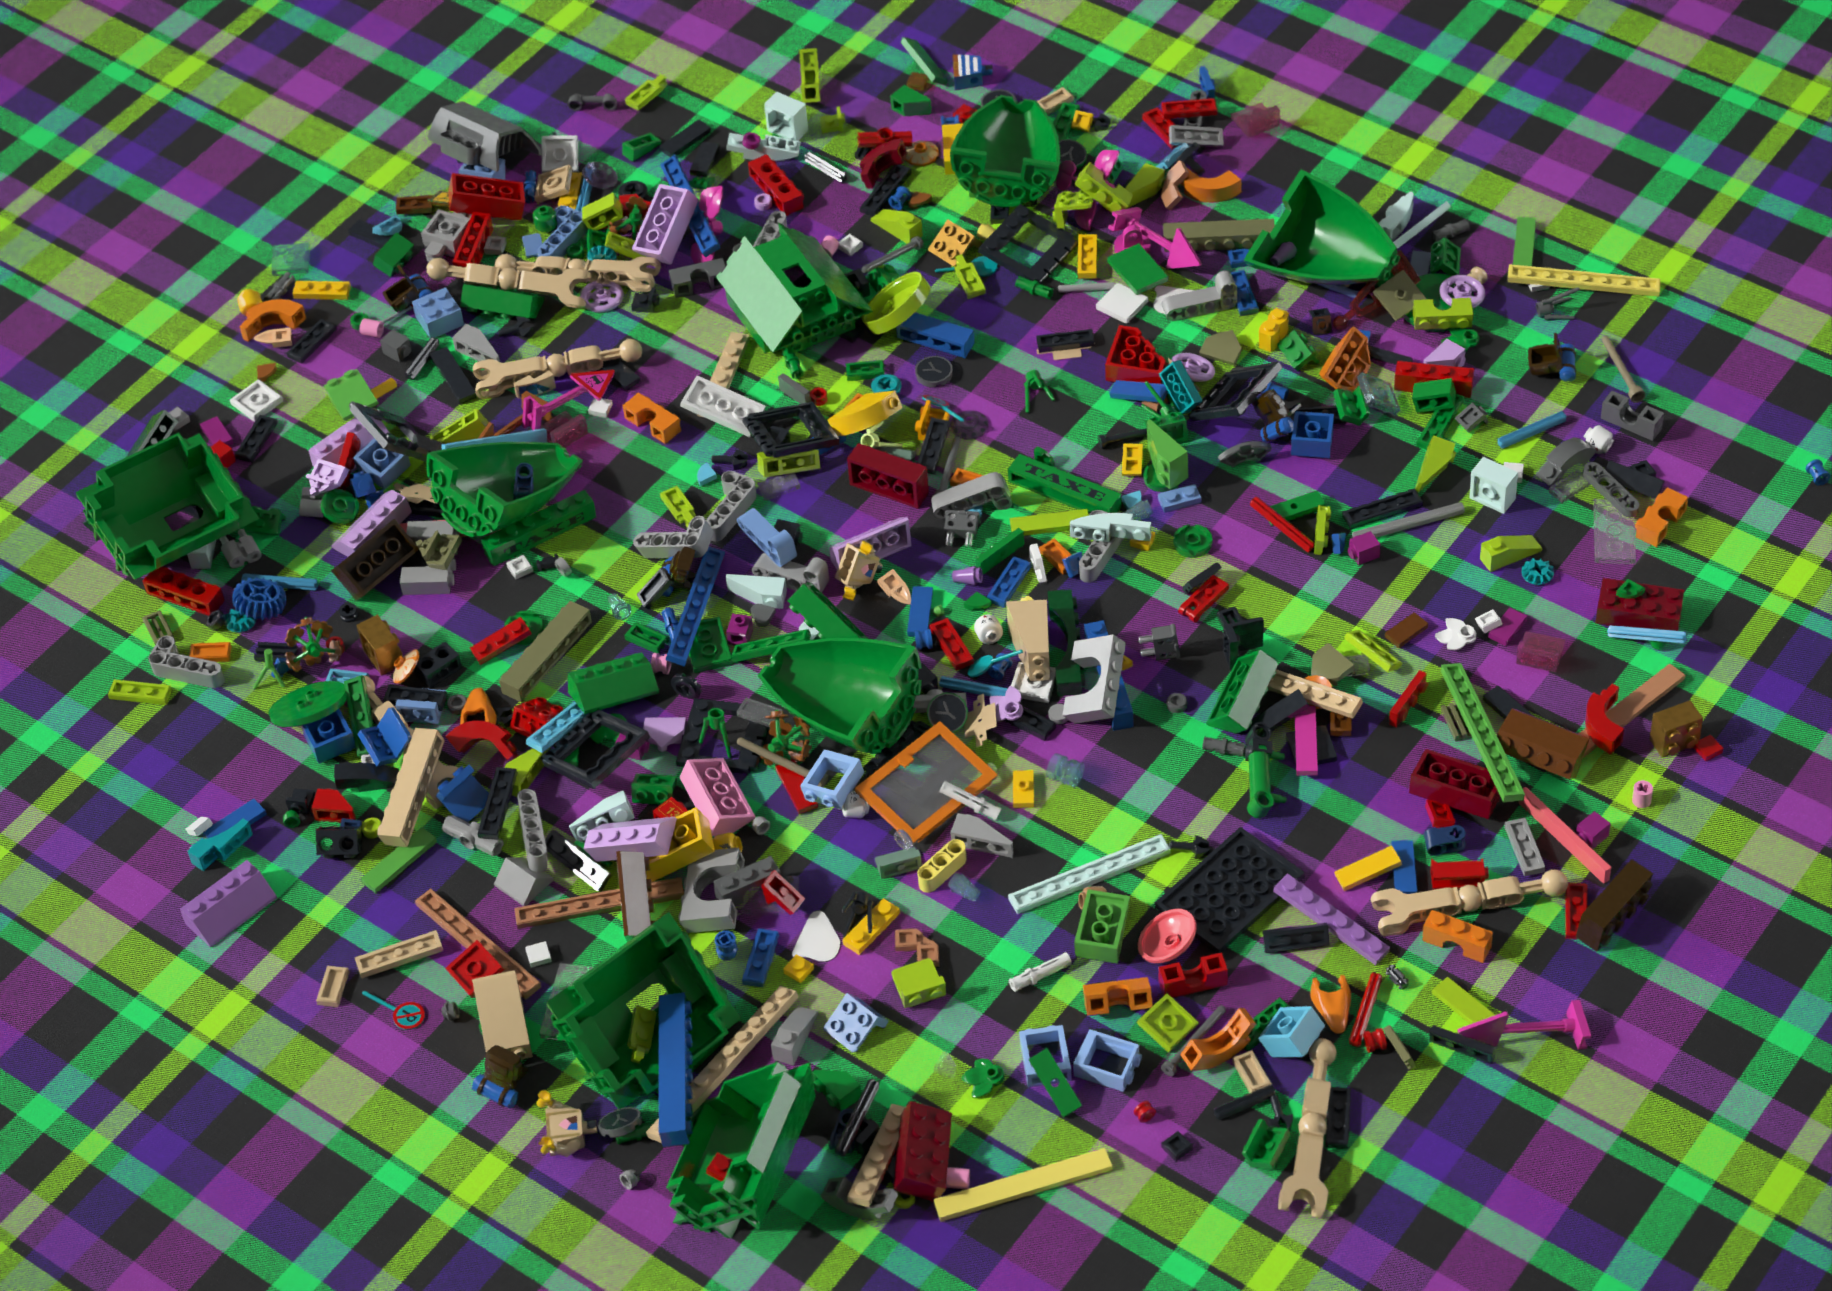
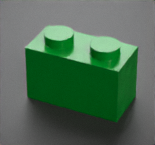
(392, 254)
(1434, 395)

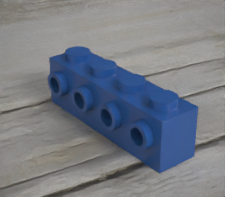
(937, 334)

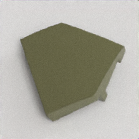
(1222, 347)
(439, 549)
(1331, 664)

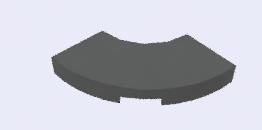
(1244, 452)

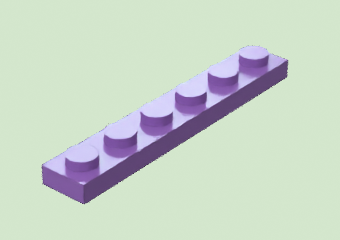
(1338, 923)

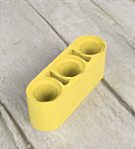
(942, 866)

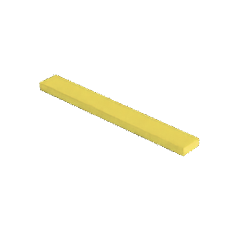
(1584, 280)
(1022, 1184)

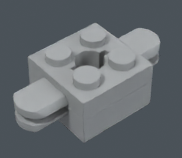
(444, 234)

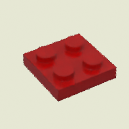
(473, 964)

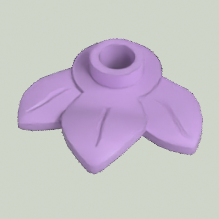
(1006, 704)

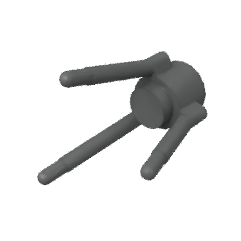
(1546, 306)

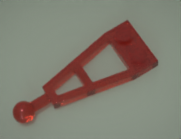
(1340, 322)

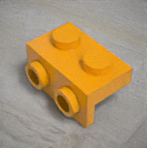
(926, 414)

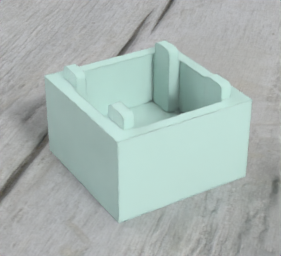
(786, 117)
(1493, 485)

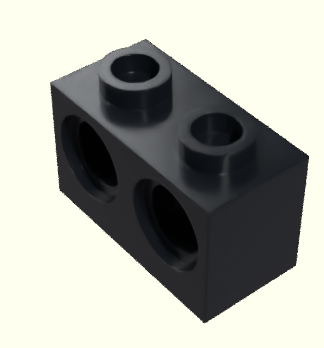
(437, 665)
(338, 835)

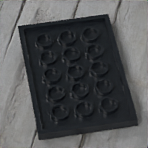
(1230, 888)

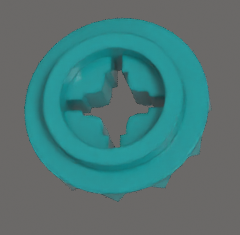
(598, 252)
(884, 381)
(1532, 575)
(241, 625)

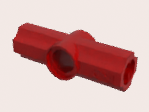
(884, 134)

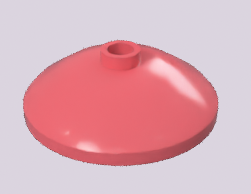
(1167, 936)

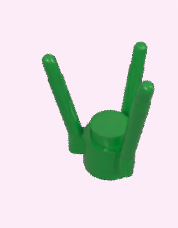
(1034, 381)
(1166, 409)
(716, 721)

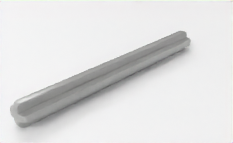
(1413, 521)

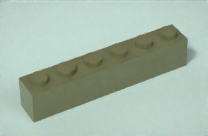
(1219, 234)
(545, 651)

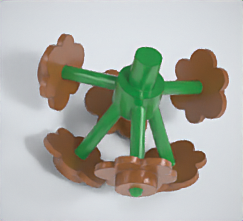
(635, 208)
(311, 650)
(781, 731)

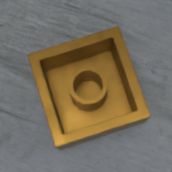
(379, 643)
(1676, 728)

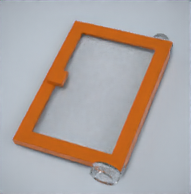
(909, 784)

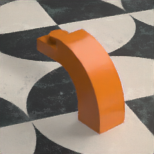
(1211, 189)
(269, 313)
(1217, 1049)

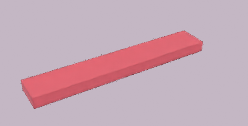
(1566, 836)

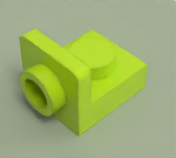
(832, 123)

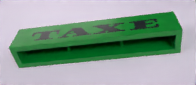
(1062, 486)
(539, 527)

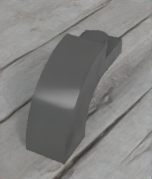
(1564, 457)
(837, 1193)

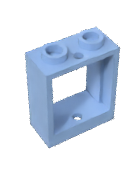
(837, 762)
(1044, 1035)
(1097, 1040)

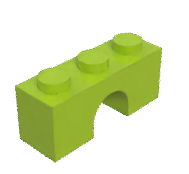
(1092, 183)
(1429, 317)

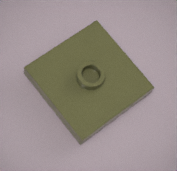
(1398, 295)

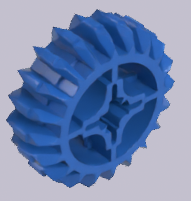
(259, 598)

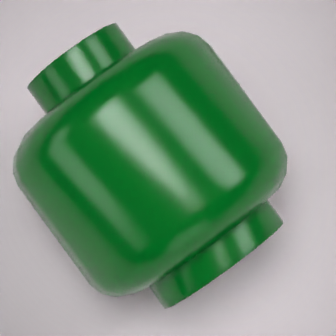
(545, 219)

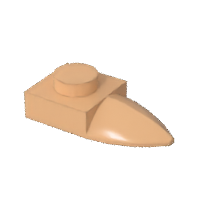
(277, 337)
(895, 587)

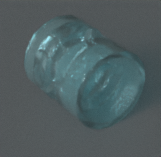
(1064, 769)

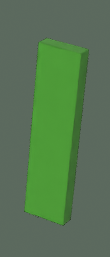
(1524, 241)
(398, 860)

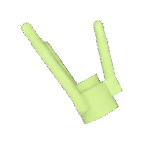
(872, 439)

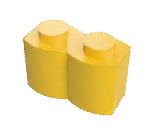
(1273, 329)

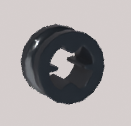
(348, 617)

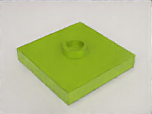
(1167, 1022)

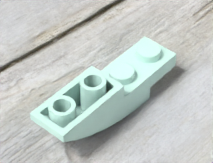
(775, 147)
(1398, 216)
(1103, 526)

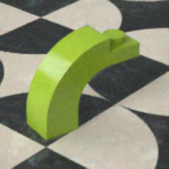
(809, 75)

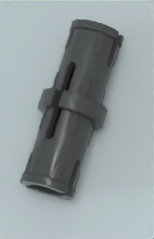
(1450, 230)
(280, 287)
(1224, 746)

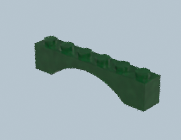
(1061, 612)

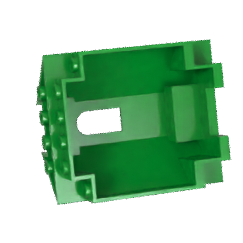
(778, 311)
(146, 487)
(598, 1022)
(757, 1127)

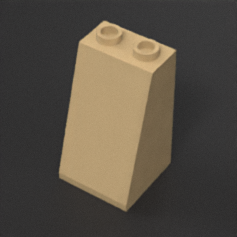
(1029, 632)
(502, 1013)

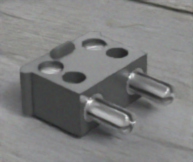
(961, 525)
(1164, 642)

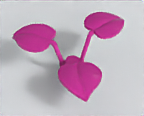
(1105, 162)
(710, 203)

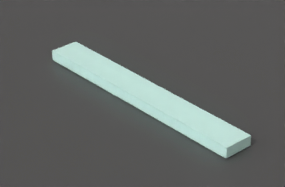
(1418, 227)
(1089, 874)

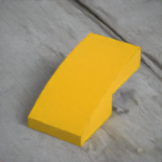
(1132, 459)

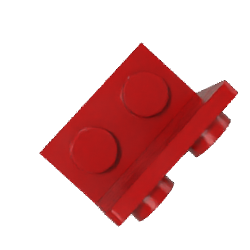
(533, 715)

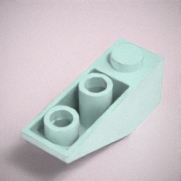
(609, 810)

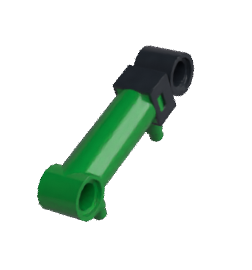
(1258, 754)

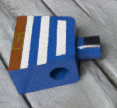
(969, 71)

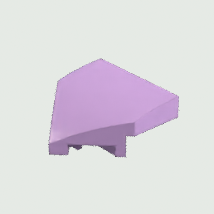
(326, 477)
(665, 731)

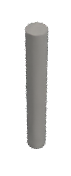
(1085, 287)

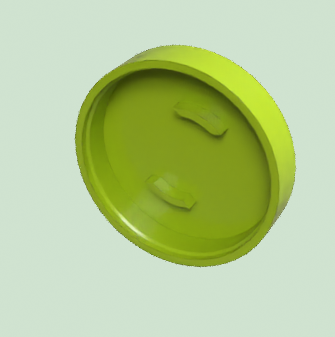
(896, 302)

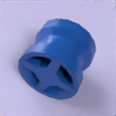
(923, 639)

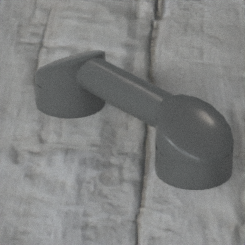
(575, 101)

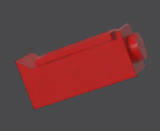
(1457, 874)

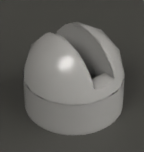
(760, 825)
(629, 1179)

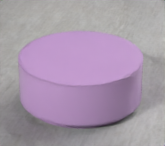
(763, 202)

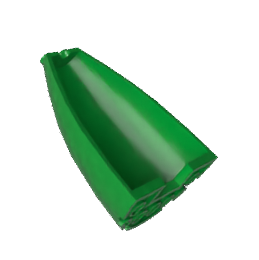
(1006, 152)
(1332, 238)
(478, 482)
(848, 688)

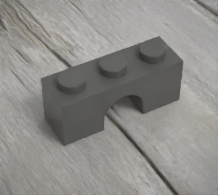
(685, 277)
(1618, 412)
(739, 882)

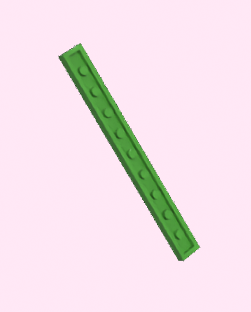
(1482, 733)

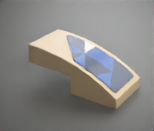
(535, 386)

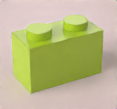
(601, 212)

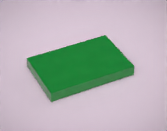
(1137, 269)
(710, 646)

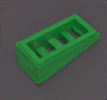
(637, 147)

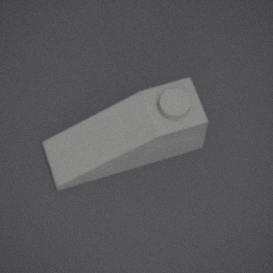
(474, 344)
(980, 836)
(793, 1035)

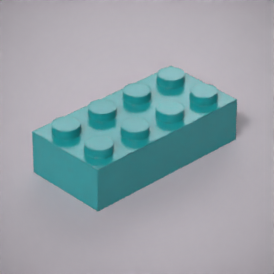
(1180, 387)

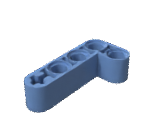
(569, 231)
(775, 544)

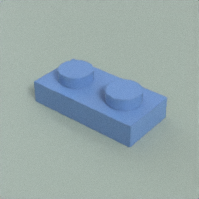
(1179, 498)

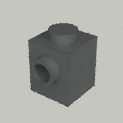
(396, 345)

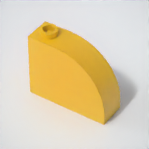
(865, 412)

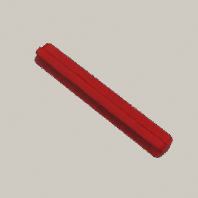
(1282, 524)
(1365, 1009)

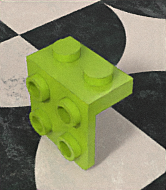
(1069, 201)
(918, 983)

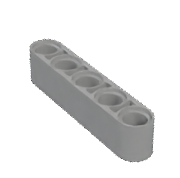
(532, 830)

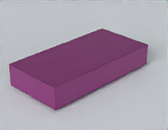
(216, 431)
(1511, 623)

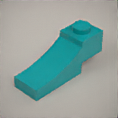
(220, 846)

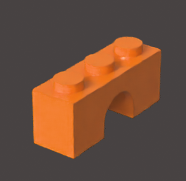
(663, 423)
(1652, 526)
(1473, 939)
(1131, 992)

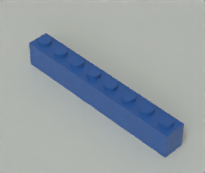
(675, 1070)

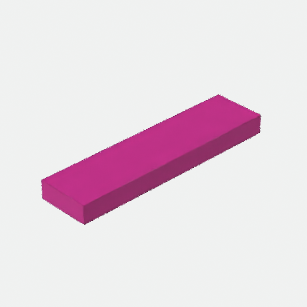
(1306, 742)

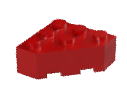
(1133, 358)

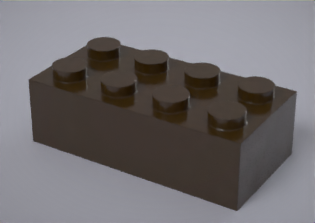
(375, 559)
(1614, 905)

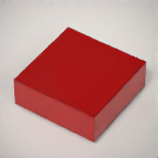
(1708, 748)

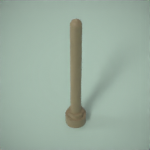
(1635, 392)
(778, 759)

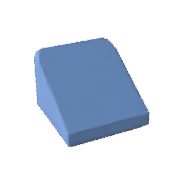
(531, 244)

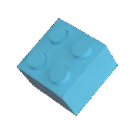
(1291, 1032)

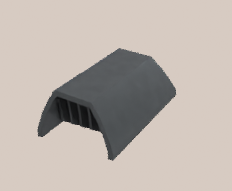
(477, 135)

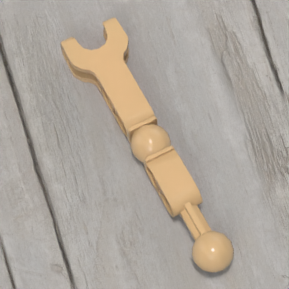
(603, 271)
(511, 279)
(501, 376)
(441, 771)
(1489, 894)
(1312, 1128)

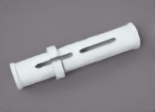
(949, 789)
(1032, 975)

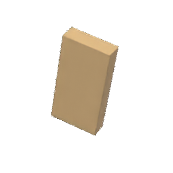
(1054, 100)
(332, 986)
(1251, 1071)

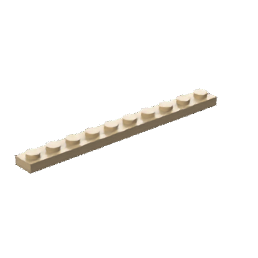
(736, 1049)

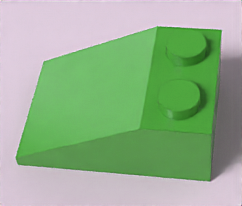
(348, 389)
(1167, 456)
(1102, 926)

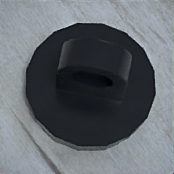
(1186, 158)

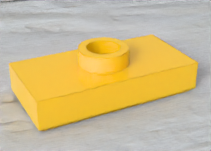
(1023, 788)

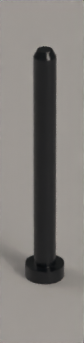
(1102, 440)

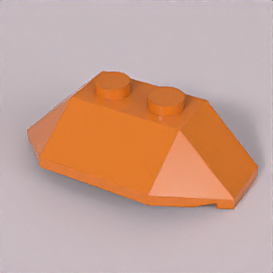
(1347, 361)

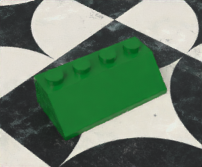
(500, 301)
(822, 614)
(612, 683)
(1243, 692)

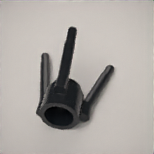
(859, 903)

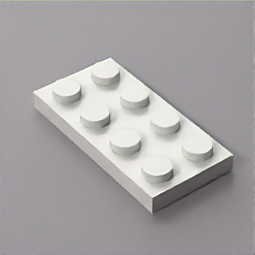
(720, 404)

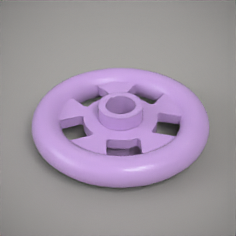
(1462, 289)
(605, 297)
(1195, 365)

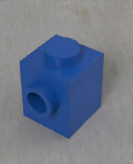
(361, 484)

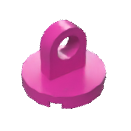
(1130, 237)

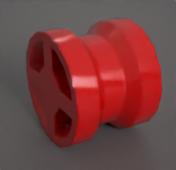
(1374, 1040)

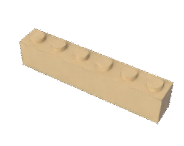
(410, 787)

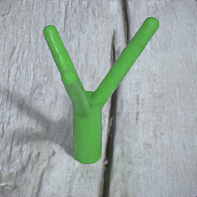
(268, 665)

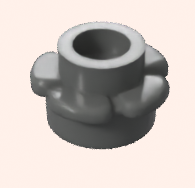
(450, 1011)

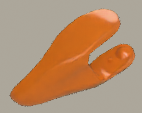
(478, 702)
(1333, 1005)

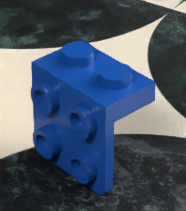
(387, 739)
(463, 794)

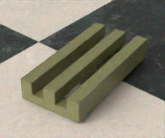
(152, 616)
(1453, 708)
(1399, 1047)

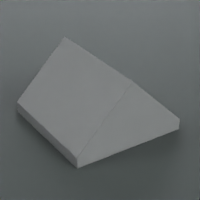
(521, 882)

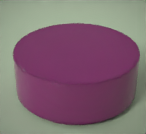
(751, 140)

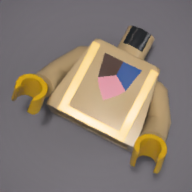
(857, 567)
(564, 1127)

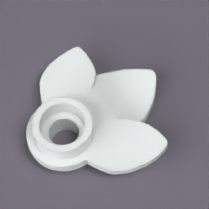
(1456, 634)

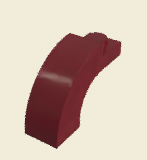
(881, 158)

